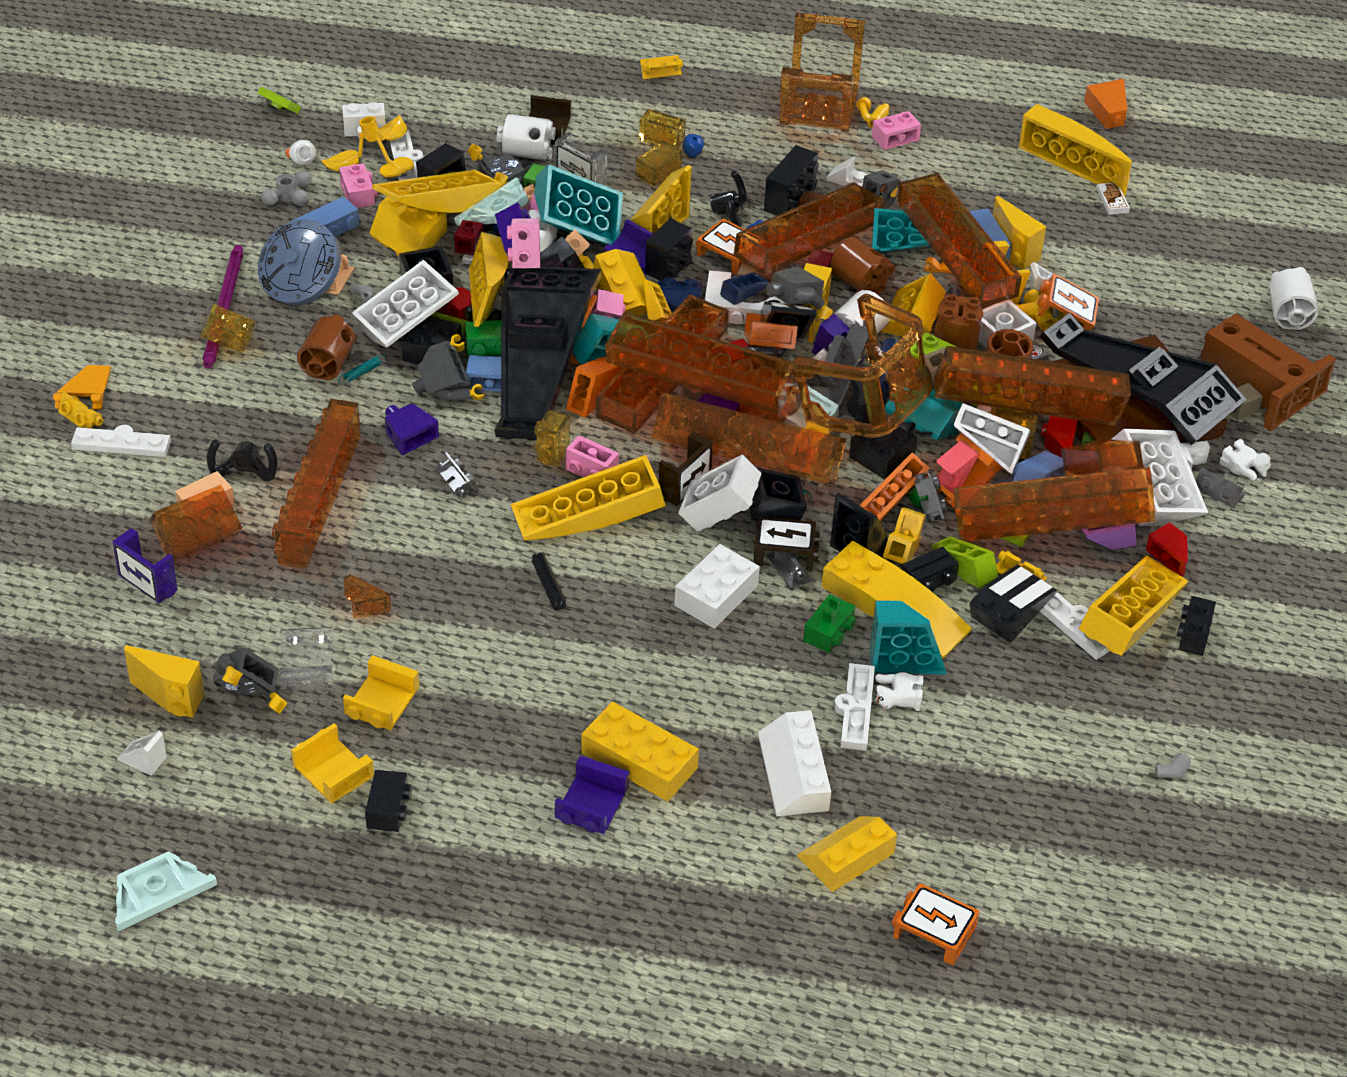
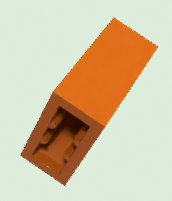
(1108, 102)
(587, 383)

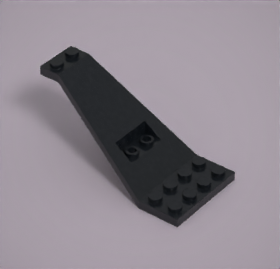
(538, 334)
(1185, 389)

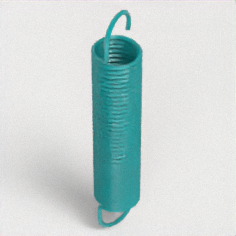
(362, 369)

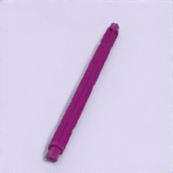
(224, 300)

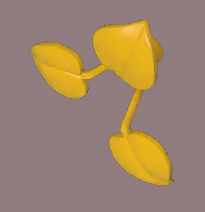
(392, 130)

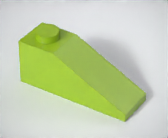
(975, 563)

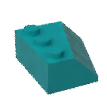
(895, 232)
(932, 415)
(903, 641)

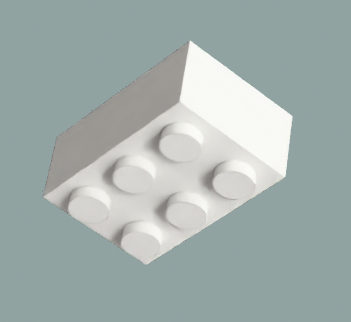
(720, 493)
(716, 586)

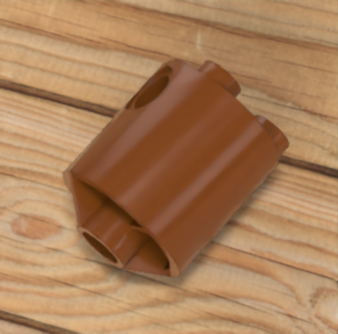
(861, 266)
(959, 321)
(1010, 343)
(326, 347)

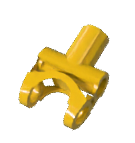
(1031, 309)

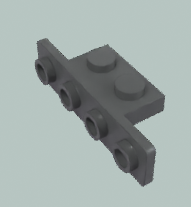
(844, 352)

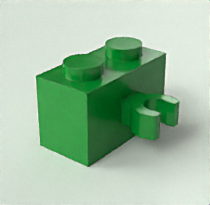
(483, 339)
(829, 623)

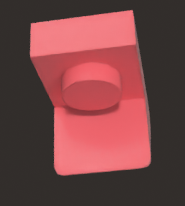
(956, 465)

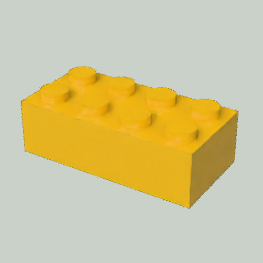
(649, 753)

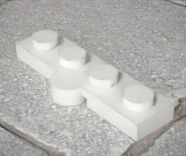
(403, 148)
(121, 441)
(1069, 619)
(856, 706)

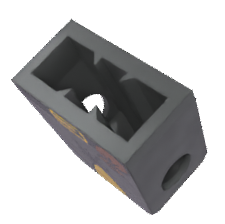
(883, 185)

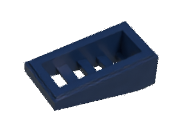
(742, 287)

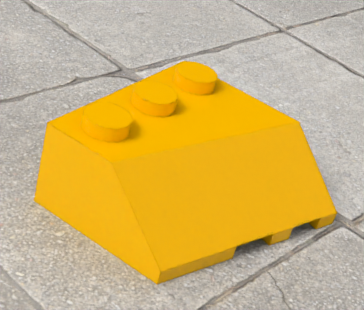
(667, 202)
(407, 227)

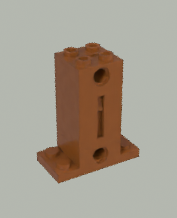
(1268, 365)

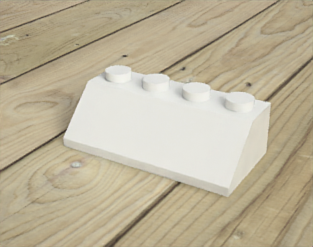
(795, 765)

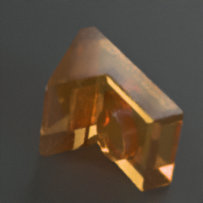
(366, 598)

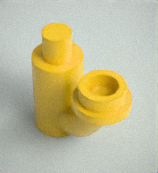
(880, 112)

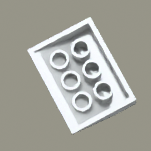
(404, 304)
(1172, 479)

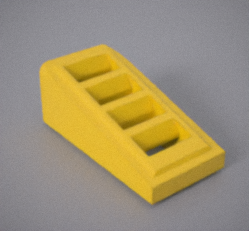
(655, 302)

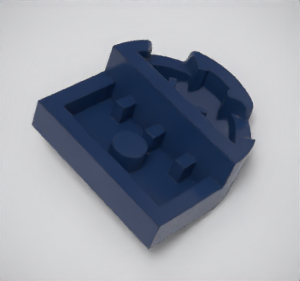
(677, 291)

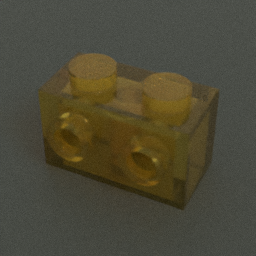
(660, 127)
(658, 163)
(227, 328)
(552, 438)

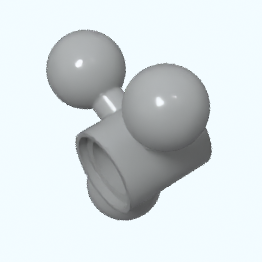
(287, 191)

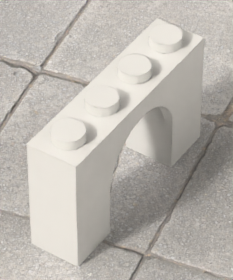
(737, 312)

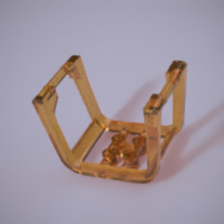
(818, 105)
(901, 375)

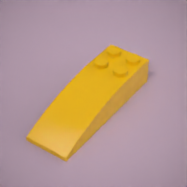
(1073, 147)
(441, 192)
(486, 275)
(591, 502)
(865, 578)
(1132, 605)

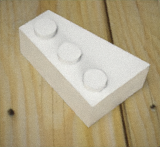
(994, 435)

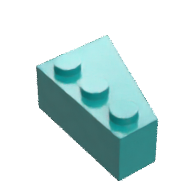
(593, 338)

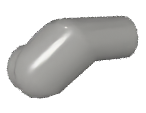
(364, 292)
(1175, 769)

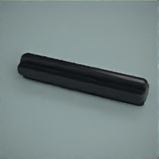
(548, 581)

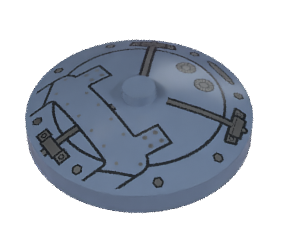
(299, 262)

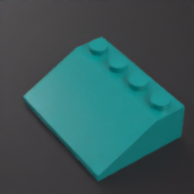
(578, 205)

